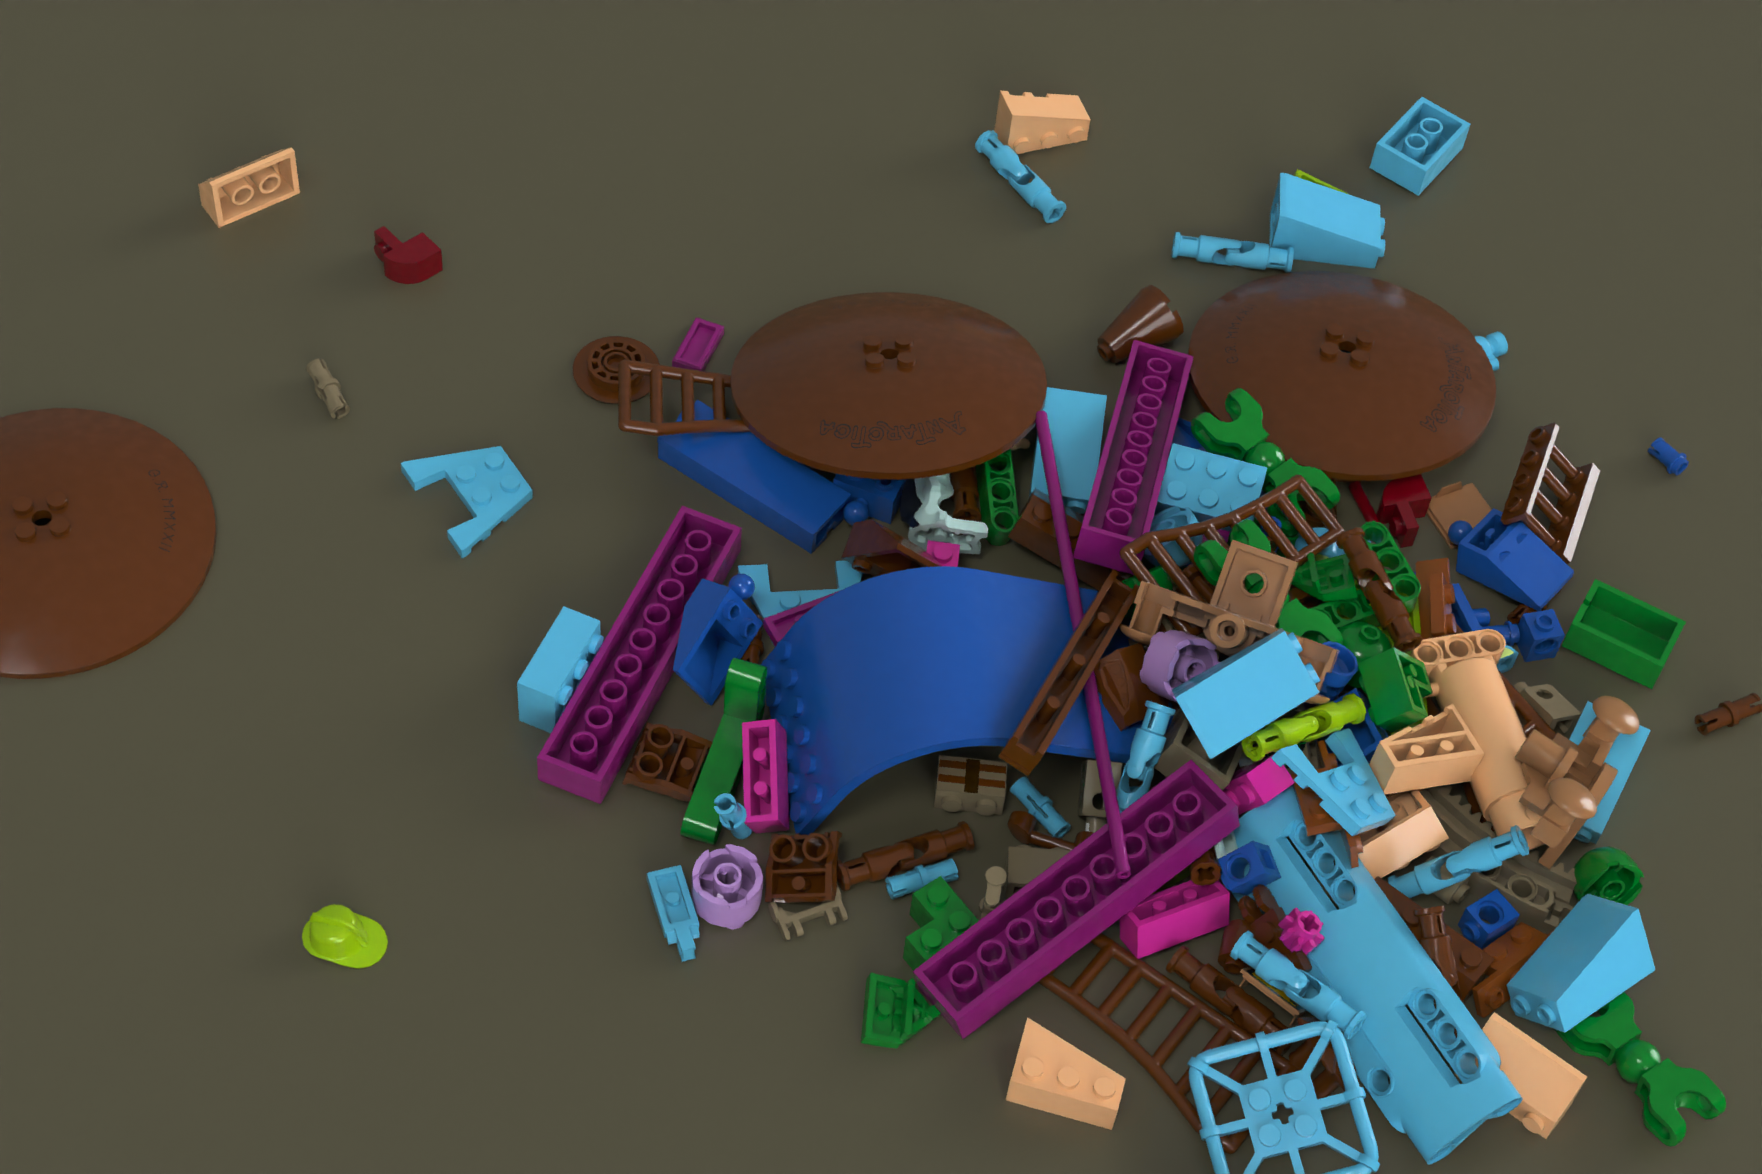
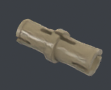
(328, 388)

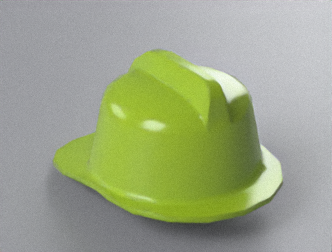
(344, 937)

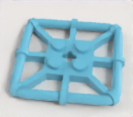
(1293, 1091)

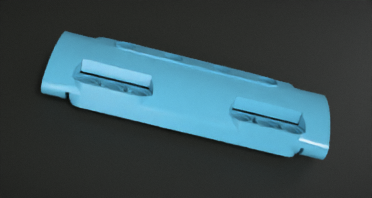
(1380, 970)

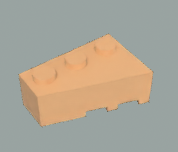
(1040, 122)
(1427, 755)
(1063, 1079)

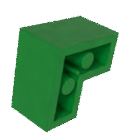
(1395, 689)
(940, 918)

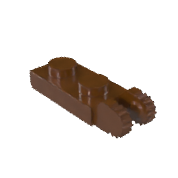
(1266, 925)

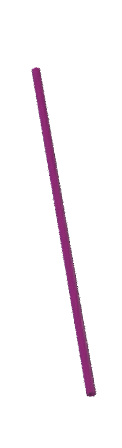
(1076, 612)

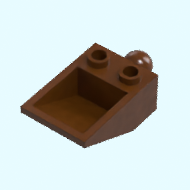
(881, 551)

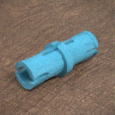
(1026, 793)
(732, 815)
(919, 877)

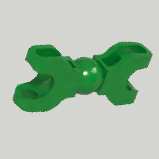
(1246, 441)
(1294, 616)
(1659, 1084)

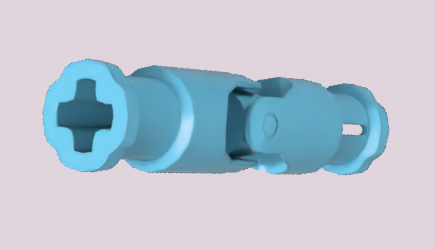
(1008, 165)
(1238, 253)
(1144, 753)
(1476, 857)
(1282, 974)

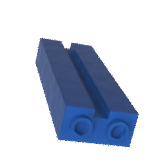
(758, 481)

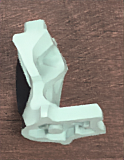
(928, 522)

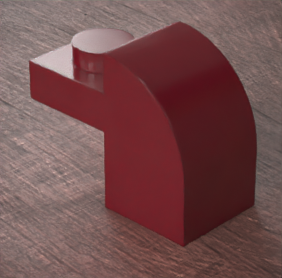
(407, 261)
(1400, 506)

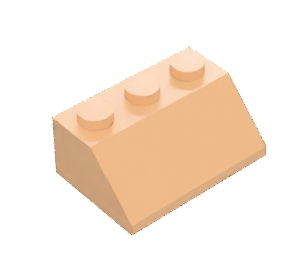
(250, 187)
(1404, 837)
(1537, 1074)

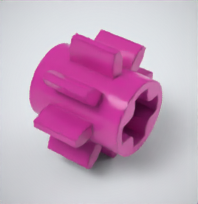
(1301, 931)

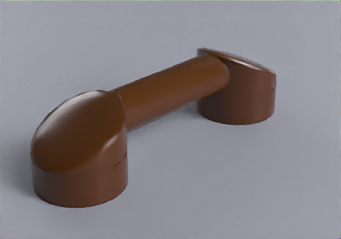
(1023, 826)

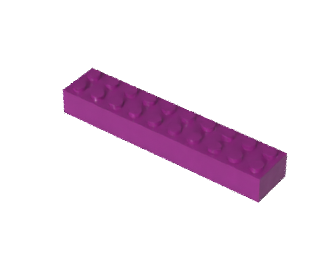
(1134, 455)
(635, 658)
(1075, 900)

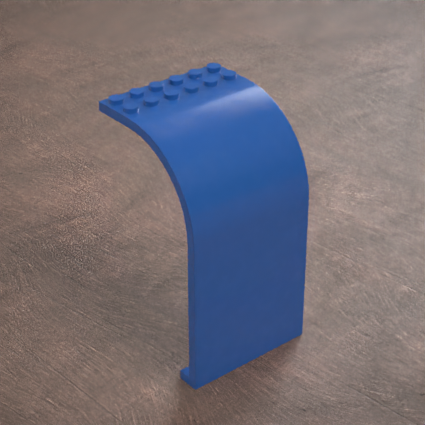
(920, 670)

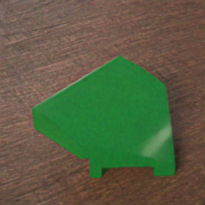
(1326, 578)
(893, 1011)

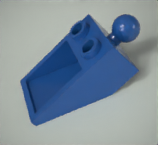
(870, 498)
(1509, 560)
(714, 631)

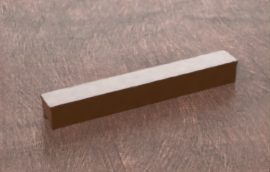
(1068, 675)

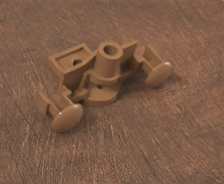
(1233, 609)
(1571, 800)

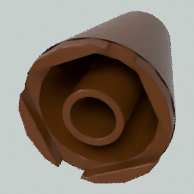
(1142, 320)

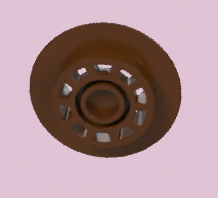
(605, 356)

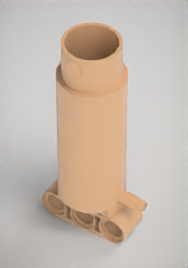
(1482, 700)

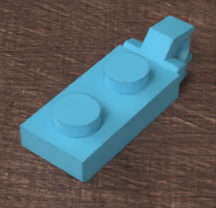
(675, 909)

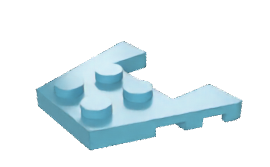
(485, 484)
(771, 603)
(1349, 791)

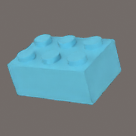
(1419, 145)
(1208, 483)
(557, 668)

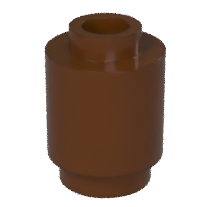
(1230, 937)

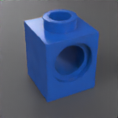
(1539, 635)
(1261, 871)
(1494, 909)

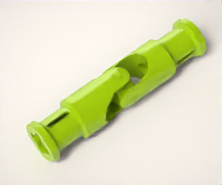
(1315, 721)

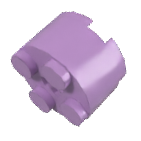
(1174, 659)
(727, 886)

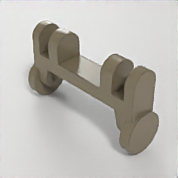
(995, 878)
(789, 919)

